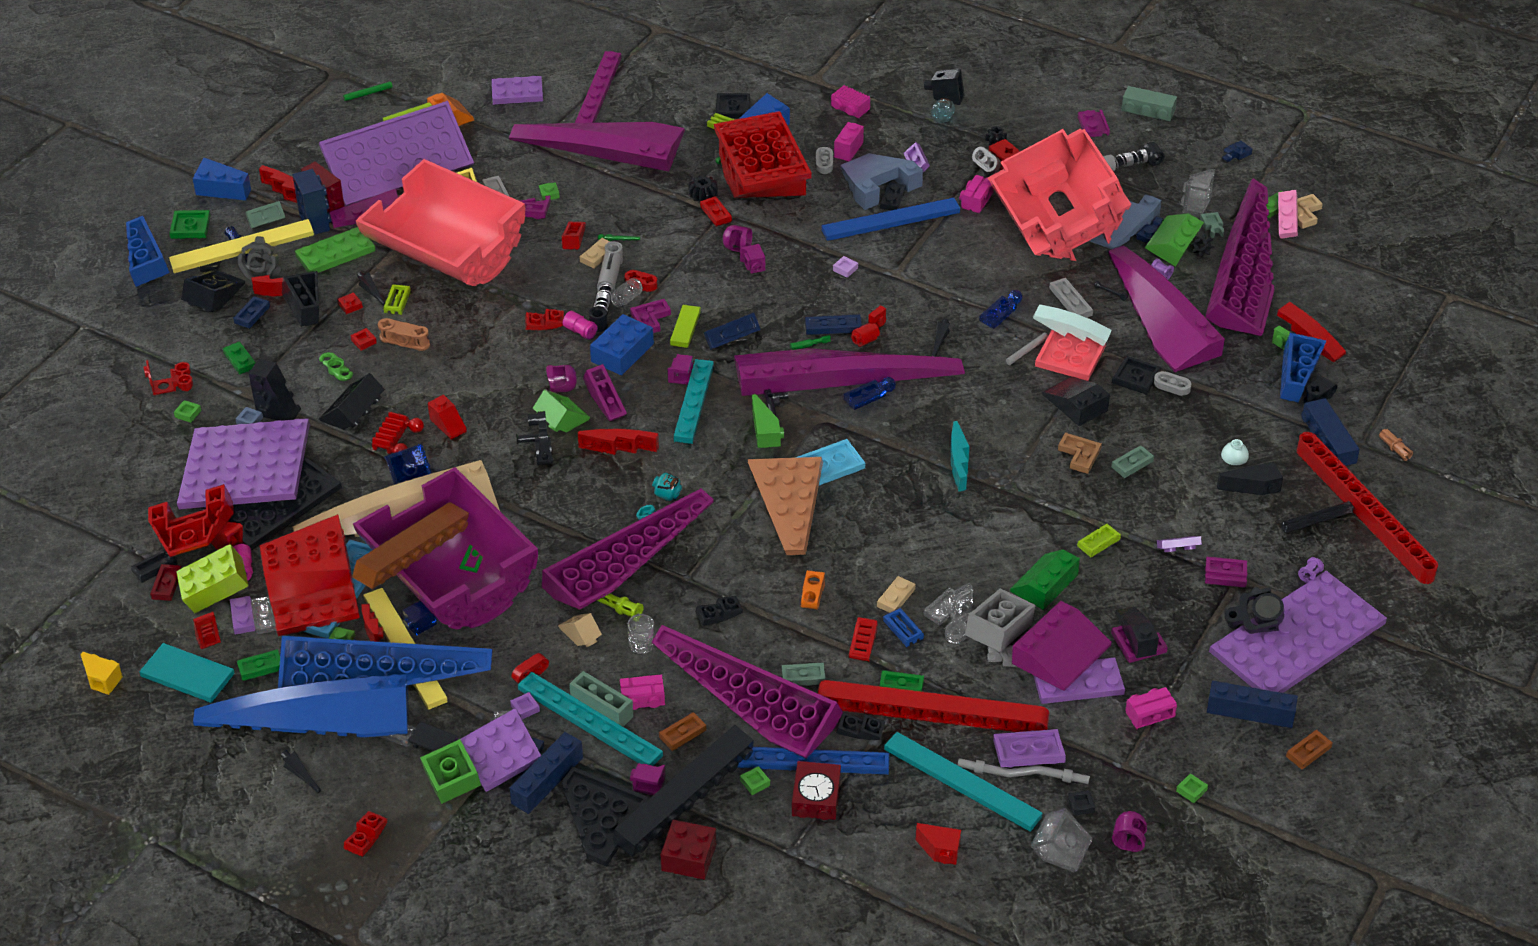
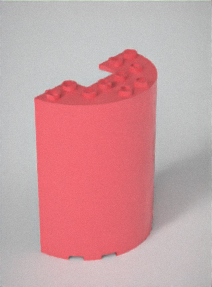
(448, 224)

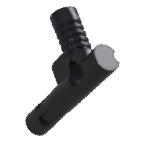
(774, 399)

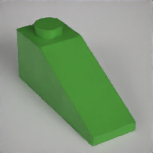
(766, 425)

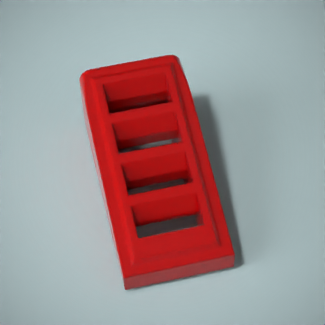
(573, 235)
(865, 627)
(206, 630)

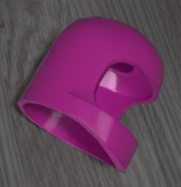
(737, 236)
(561, 378)
(1133, 824)

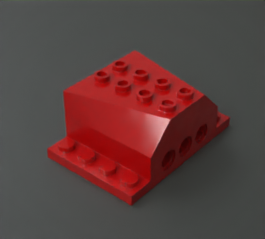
(761, 157)
(310, 577)

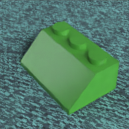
(1174, 237)

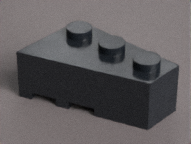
(302, 296)
(271, 393)

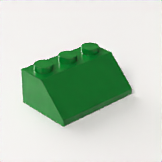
(1047, 578)

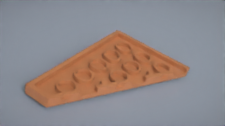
(790, 496)

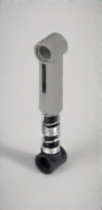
(1150, 154)
(606, 284)

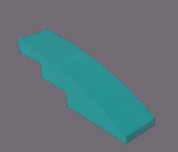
(959, 456)

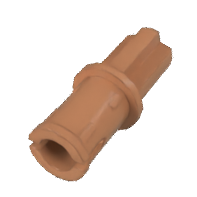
(1396, 444)

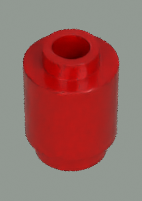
(865, 334)

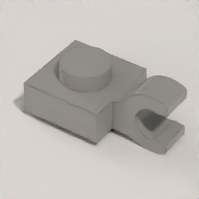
(1004, 656)

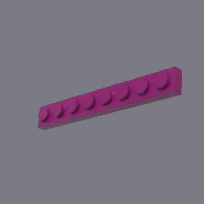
(599, 87)

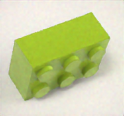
(212, 578)

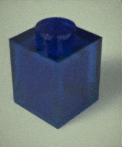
(418, 618)

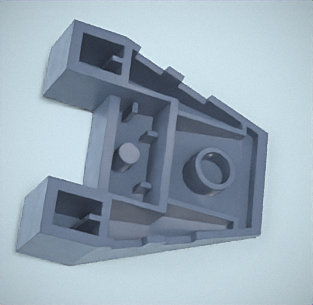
(872, 170)
(1132, 222)

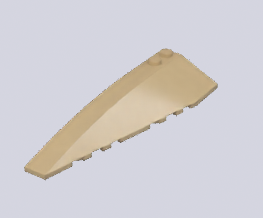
(399, 498)

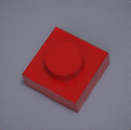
(350, 303)
(878, 316)
(363, 339)

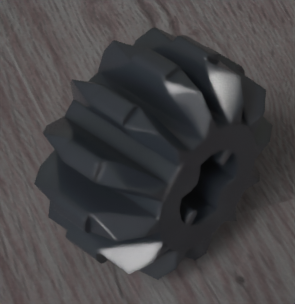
(702, 188)

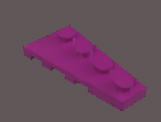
(349, 214)

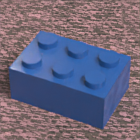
(622, 344)

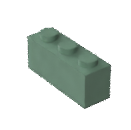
(1149, 103)
(602, 698)

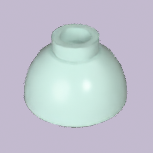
(1235, 453)

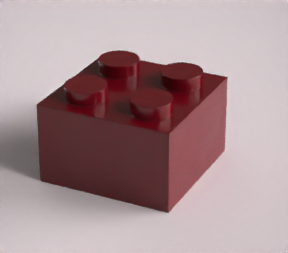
(688, 849)

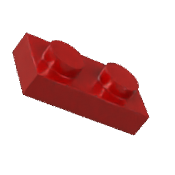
(716, 211)

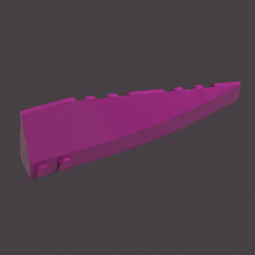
(1171, 320)
(614, 559)

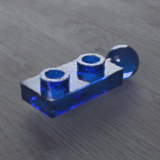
(1001, 309)
(869, 392)

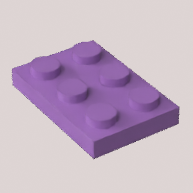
(517, 90)
(1029, 748)

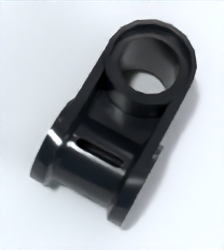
(1320, 389)

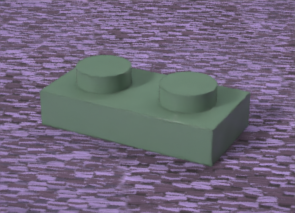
(265, 214)
(1132, 461)
(804, 673)

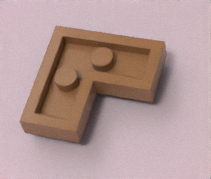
(1084, 451)

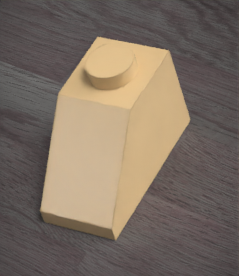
(581, 629)

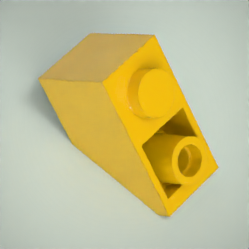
(101, 673)

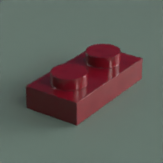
(165, 583)

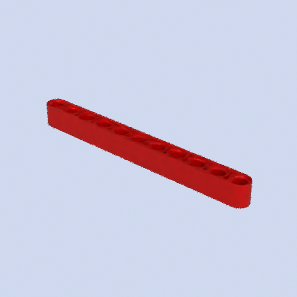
(1367, 508)
(935, 707)

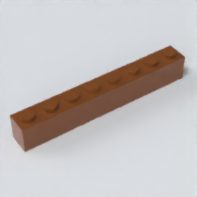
(410, 545)

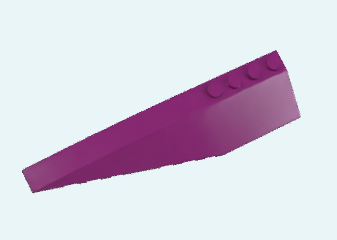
(1244, 276)
(833, 368)

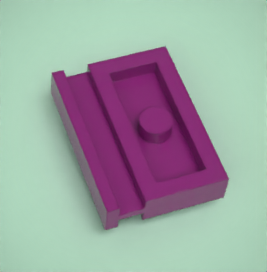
(1093, 123)
(1226, 571)

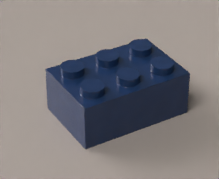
(311, 200)

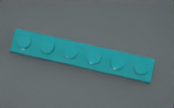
(693, 401)

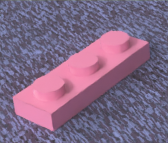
(1288, 214)

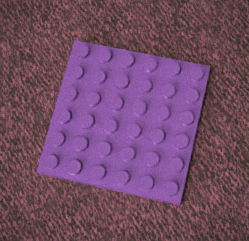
(250, 459)

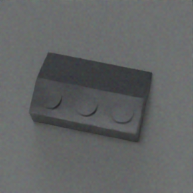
(353, 403)

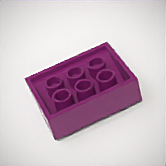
(1060, 646)

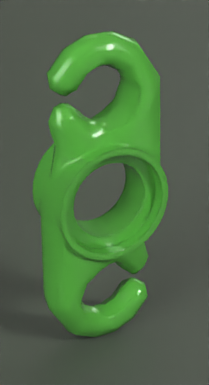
(337, 372)

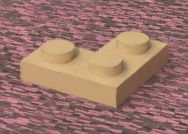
(1306, 206)

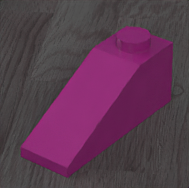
(604, 392)

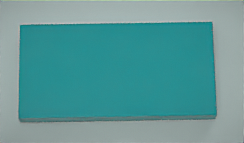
(187, 672)

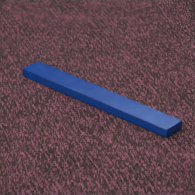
(890, 219)
(849, 760)

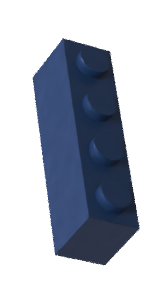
(1330, 430)
(1252, 704)
(546, 772)

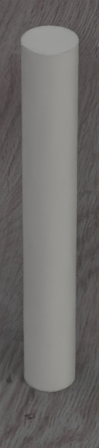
(1027, 348)

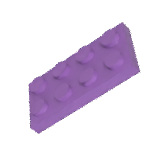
(1097, 681)

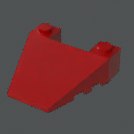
(195, 529)

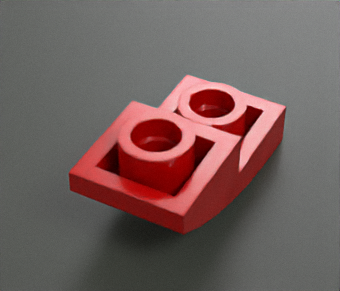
(268, 287)
(549, 320)
(371, 624)
(366, 833)

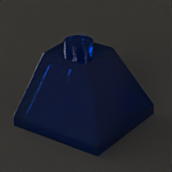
(408, 464)

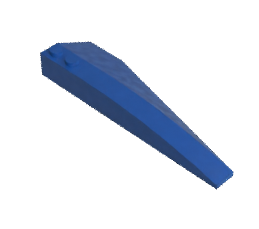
(322, 659)
(345, 706)

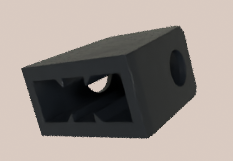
(947, 85)

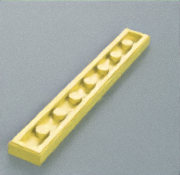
(234, 247)
(396, 632)

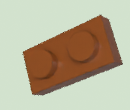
(682, 731)
(1309, 749)

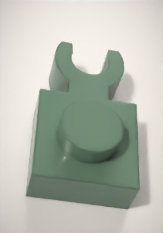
(1213, 223)

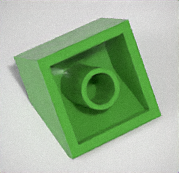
(560, 411)

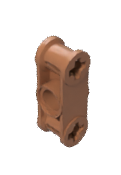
(403, 334)

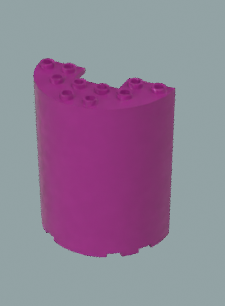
(450, 593)

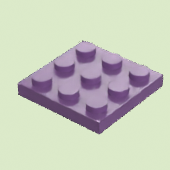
(501, 749)

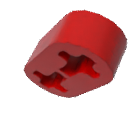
(648, 281)
(535, 664)

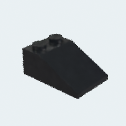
(210, 289)
(1079, 399)

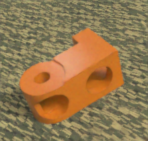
(812, 590)

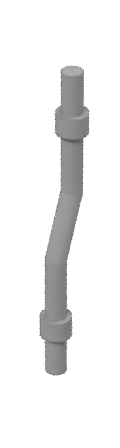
(1066, 775)

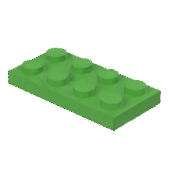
(334, 250)

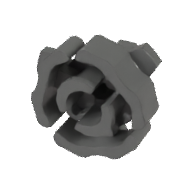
(259, 259)

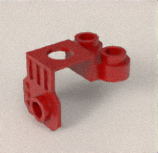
(179, 377)

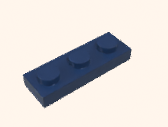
(832, 324)
(732, 331)

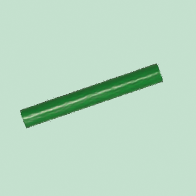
(367, 91)

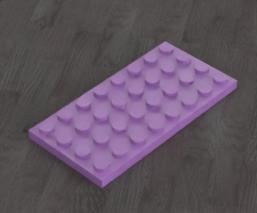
(383, 153)
(1317, 627)

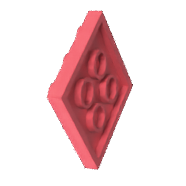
(1069, 355)

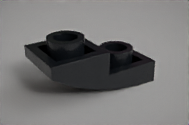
(721, 611)
(867, 728)

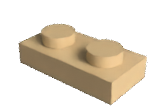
(594, 254)
(896, 595)

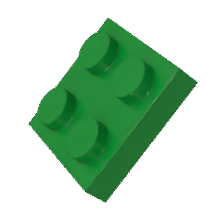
(190, 224)

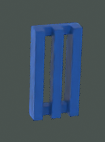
(900, 629)

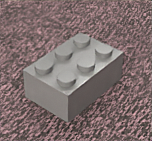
(1000, 620)

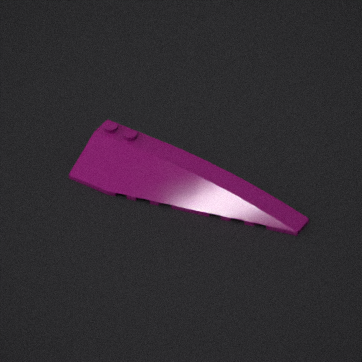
(627, 142)
(769, 704)

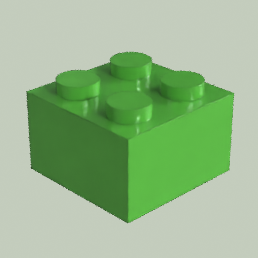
(450, 771)

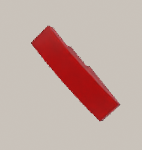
(279, 181)
(1305, 325)
(611, 440)

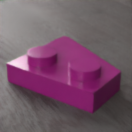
(535, 208)

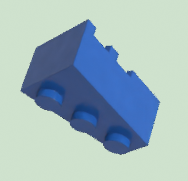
(221, 181)

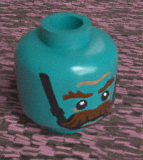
(667, 486)

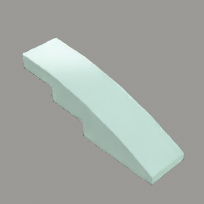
(1068, 322)

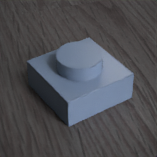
(249, 416)

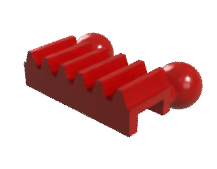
(392, 431)

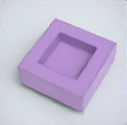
(845, 266)

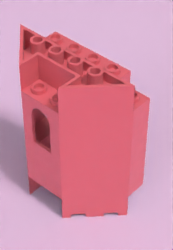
(1067, 166)

